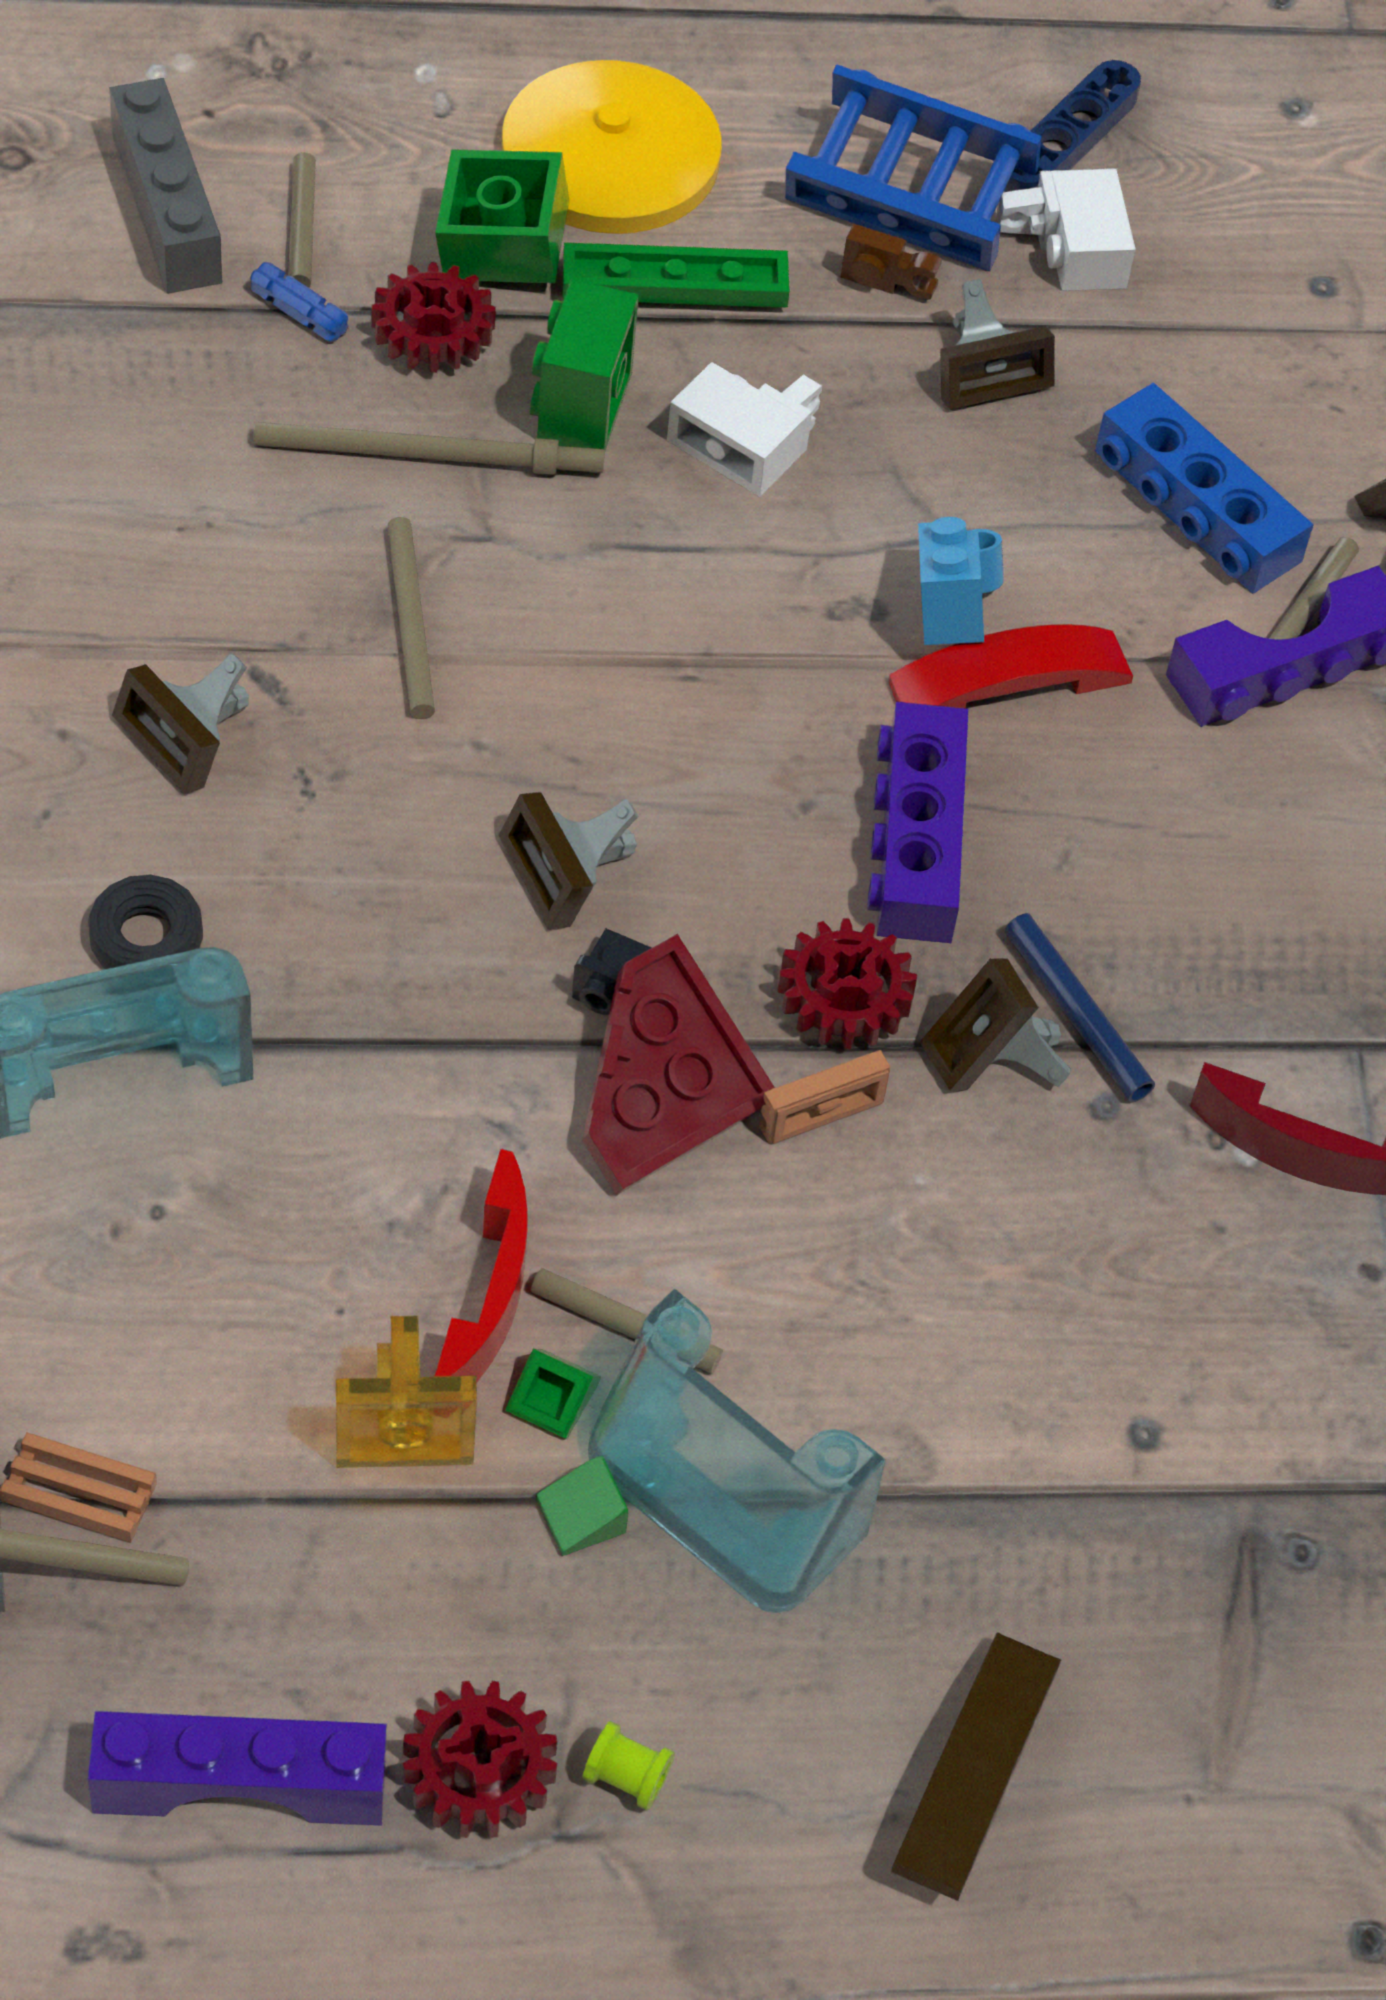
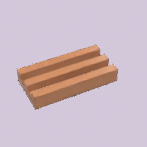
(824, 1097)
(87, 1464)

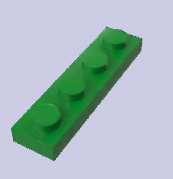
(682, 273)

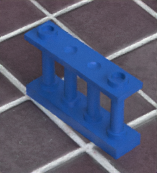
(896, 212)

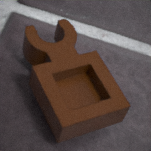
(882, 263)

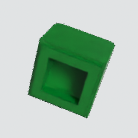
(552, 1392)
(584, 1507)

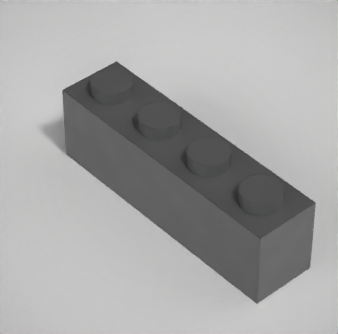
(166, 185)

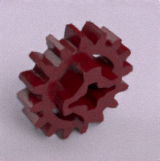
(433, 317)
(846, 983)
(508, 1745)

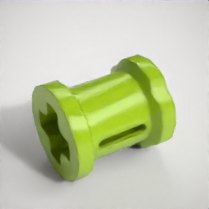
(628, 1765)

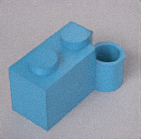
(953, 576)

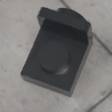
(597, 974)

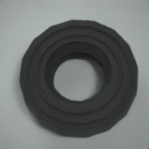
(136, 896)

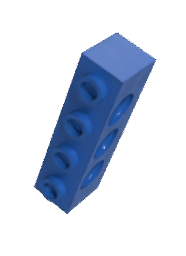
(1203, 488)

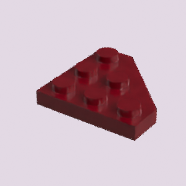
(667, 1069)

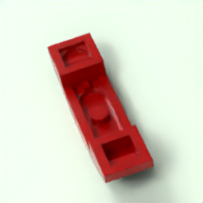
(1014, 663)
(472, 1345)

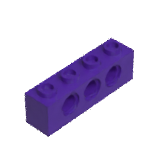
(921, 822)

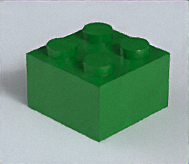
(503, 215)
(584, 365)

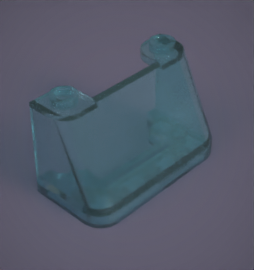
(178, 998)
(723, 1481)

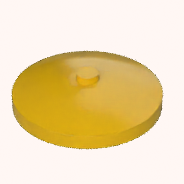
(630, 140)

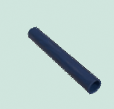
(1079, 1007)

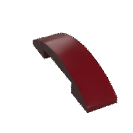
(1284, 1141)

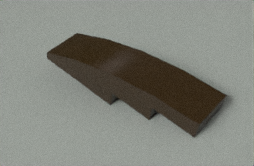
(976, 1767)

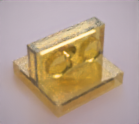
(404, 1416)

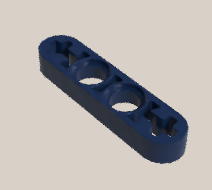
(1078, 134)

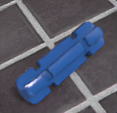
(299, 301)

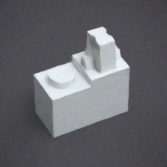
(1078, 225)
(743, 429)

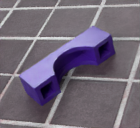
(1229, 671)
(164, 1760)

